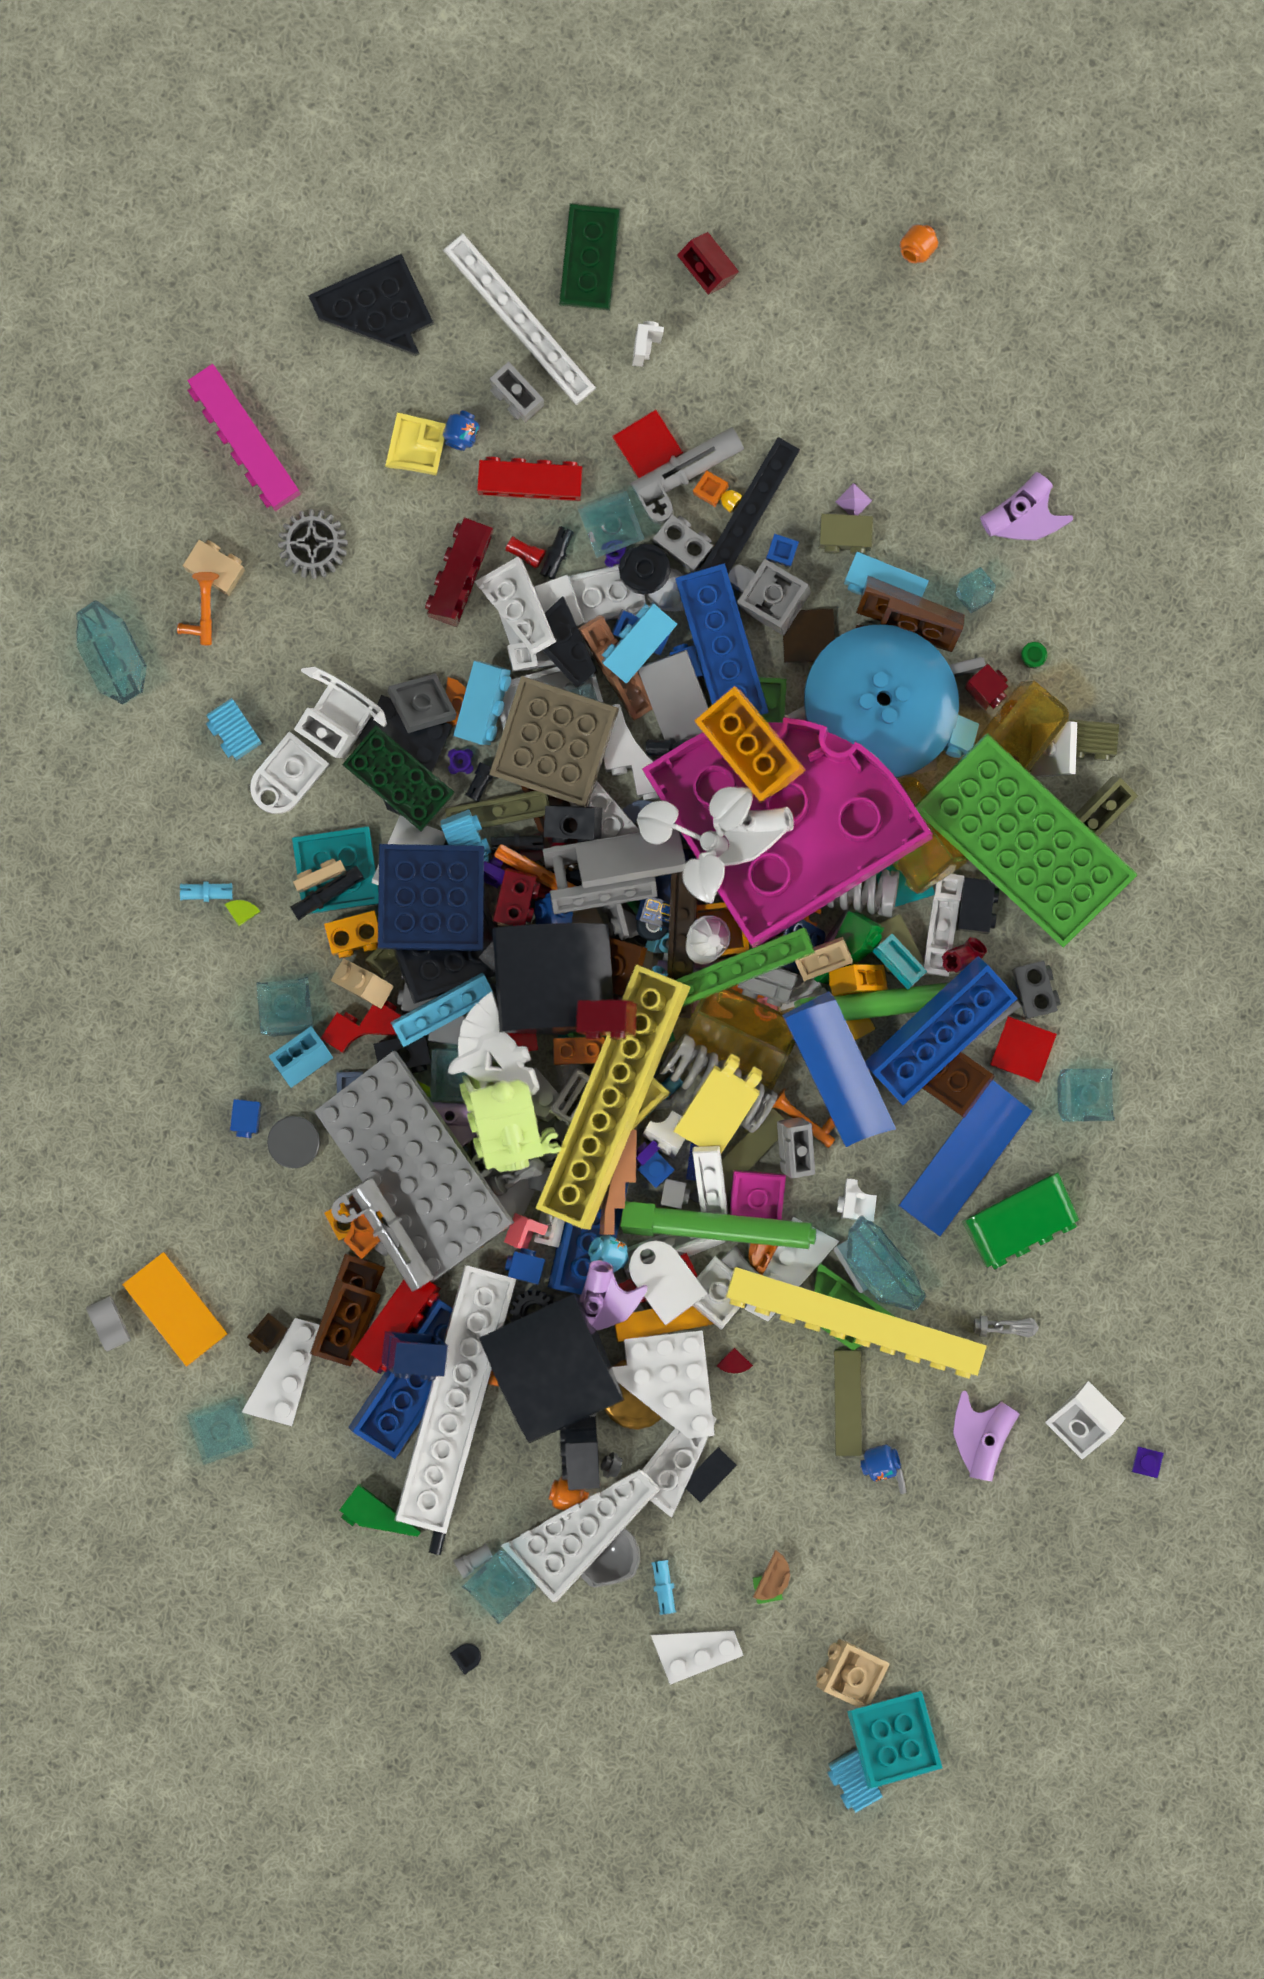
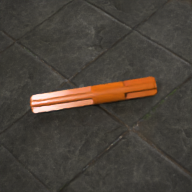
(526, 865)

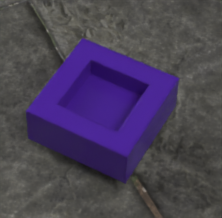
(645, 1152)
(1147, 1462)

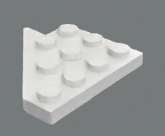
(671, 1379)

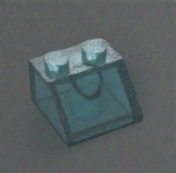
(610, 522)

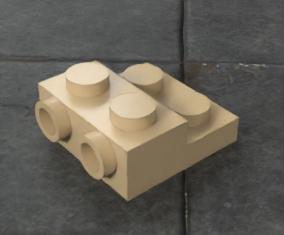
(851, 1674)

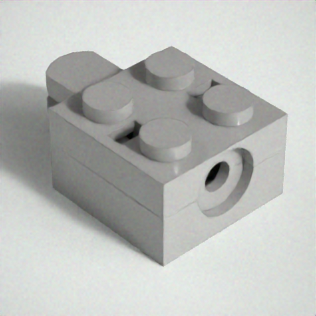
(768, 596)

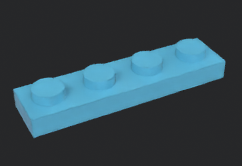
(441, 1010)

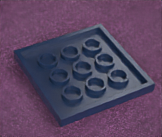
(430, 897)

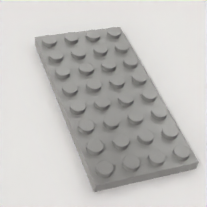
(417, 1163)

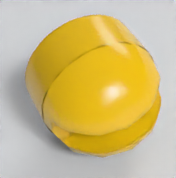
(730, 500)

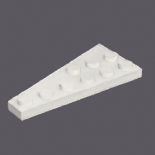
(571, 1541)

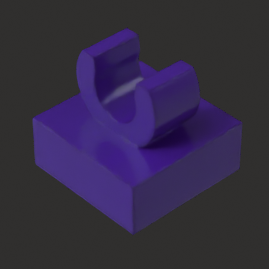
(492, 873)

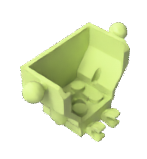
(505, 1124)

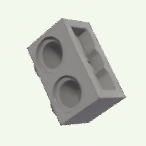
(678, 548)

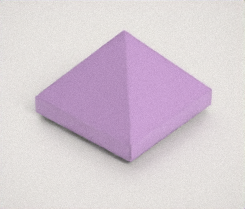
(853, 500)

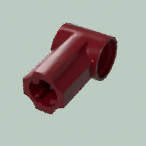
(961, 956)

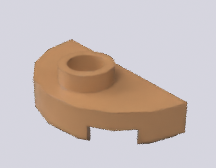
(774, 1578)

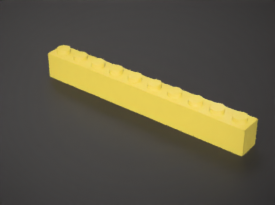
(855, 1321)

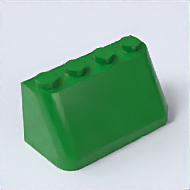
(1022, 1221)

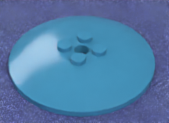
(891, 661)

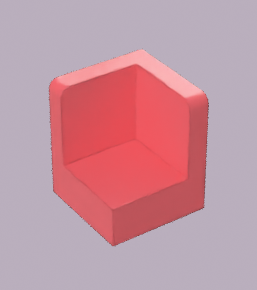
(522, 1230)

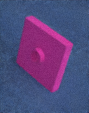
(757, 1194)

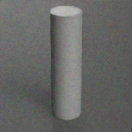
(901, 1483)

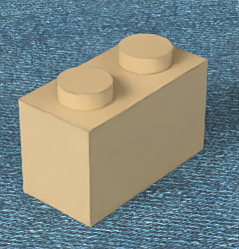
(207, 558)
(362, 983)

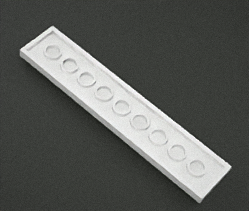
(454, 1402)

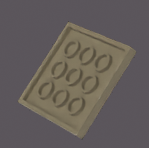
(554, 741)

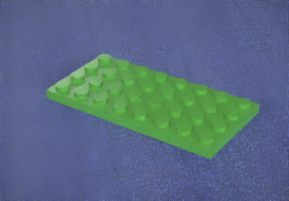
(1025, 840)

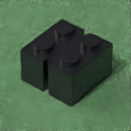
(580, 1454)

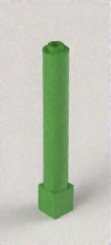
(883, 1002)
(649, 1220)

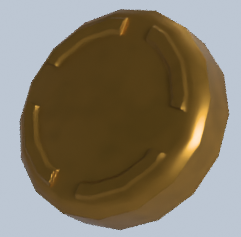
(632, 1411)

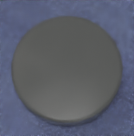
(293, 1142)

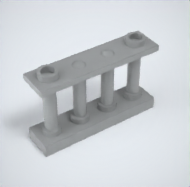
(581, 898)

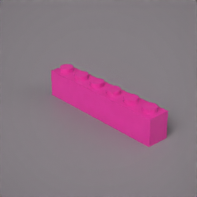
(244, 438)

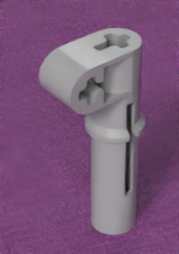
(654, 485)
(370, 1201)

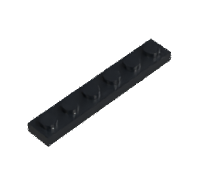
(752, 505)

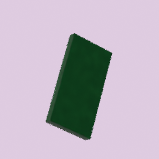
(398, 778)

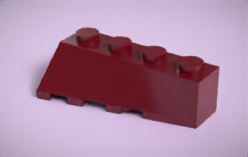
(460, 572)

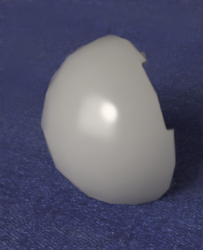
(615, 1563)

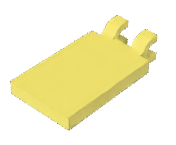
(719, 1105)

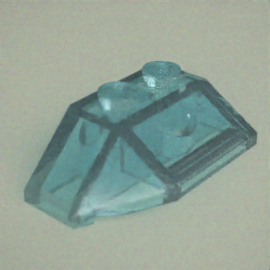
(110, 653)
(882, 1266)

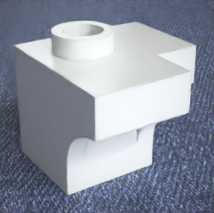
(664, 1135)
(856, 1202)

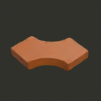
(360, 1235)

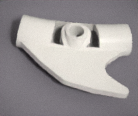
(756, 834)

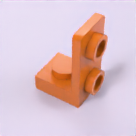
(576, 1050)

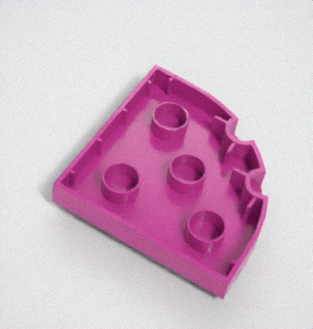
(845, 829)

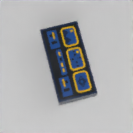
(654, 912)

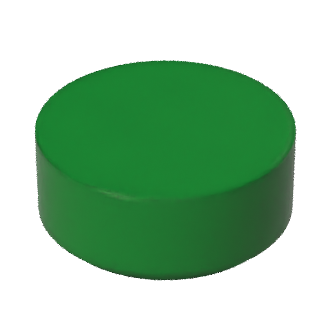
(1034, 654)

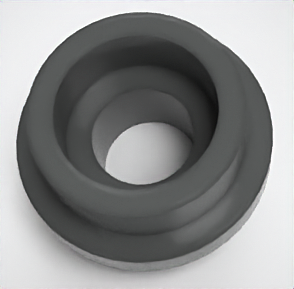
(611, 1465)

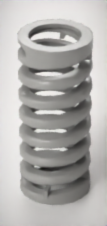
(884, 896)
(685, 1048)

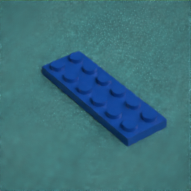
(719, 635)

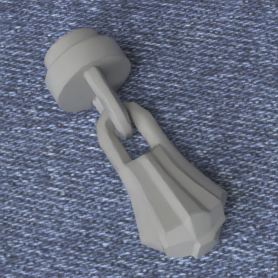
(499, 1185)
(1025, 1327)

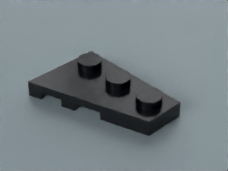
(569, 650)

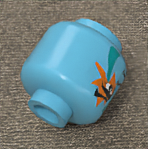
(609, 1250)

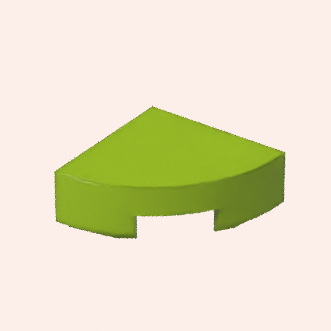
(242, 910)

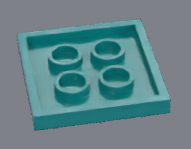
(350, 847)
(894, 1739)

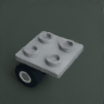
(624, 925)

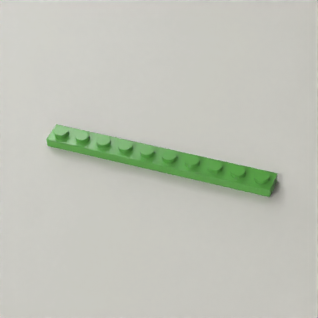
(743, 967)

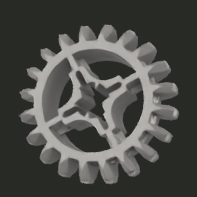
(324, 544)

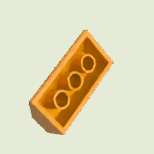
(749, 744)

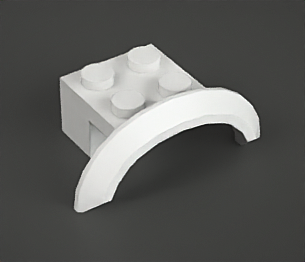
(337, 715)

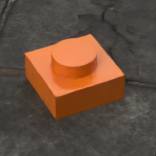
(710, 488)

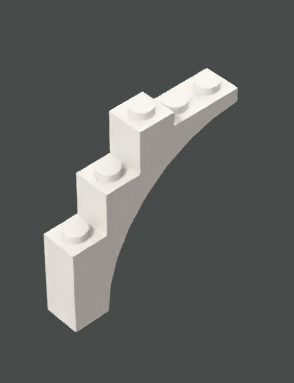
(625, 753)

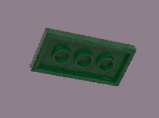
(589, 257)

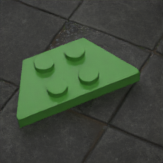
(834, 1286)

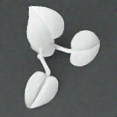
(704, 874)

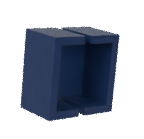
(414, 1355)

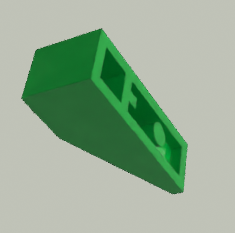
(860, 937)
(371, 1512)

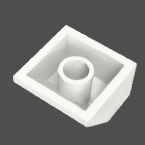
(1085, 1420)

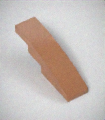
(633, 694)
(615, 1193)

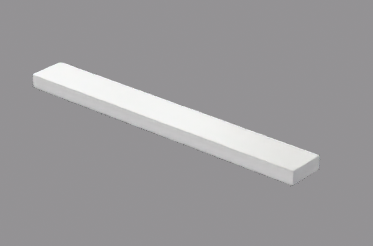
(519, 319)

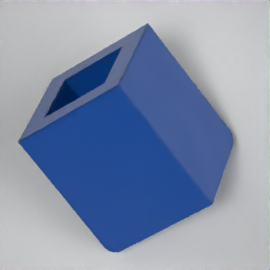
(782, 550)

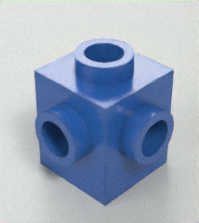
(545, 914)

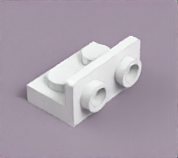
(645, 335)

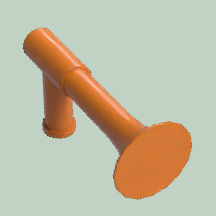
(205, 581)
(819, 1133)

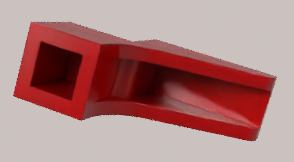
(344, 1030)

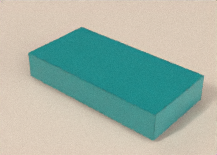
(899, 961)

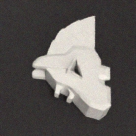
(481, 1040)

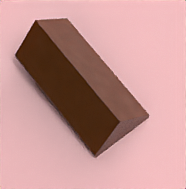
(911, 612)
(348, 1309)

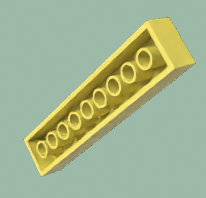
(612, 1102)

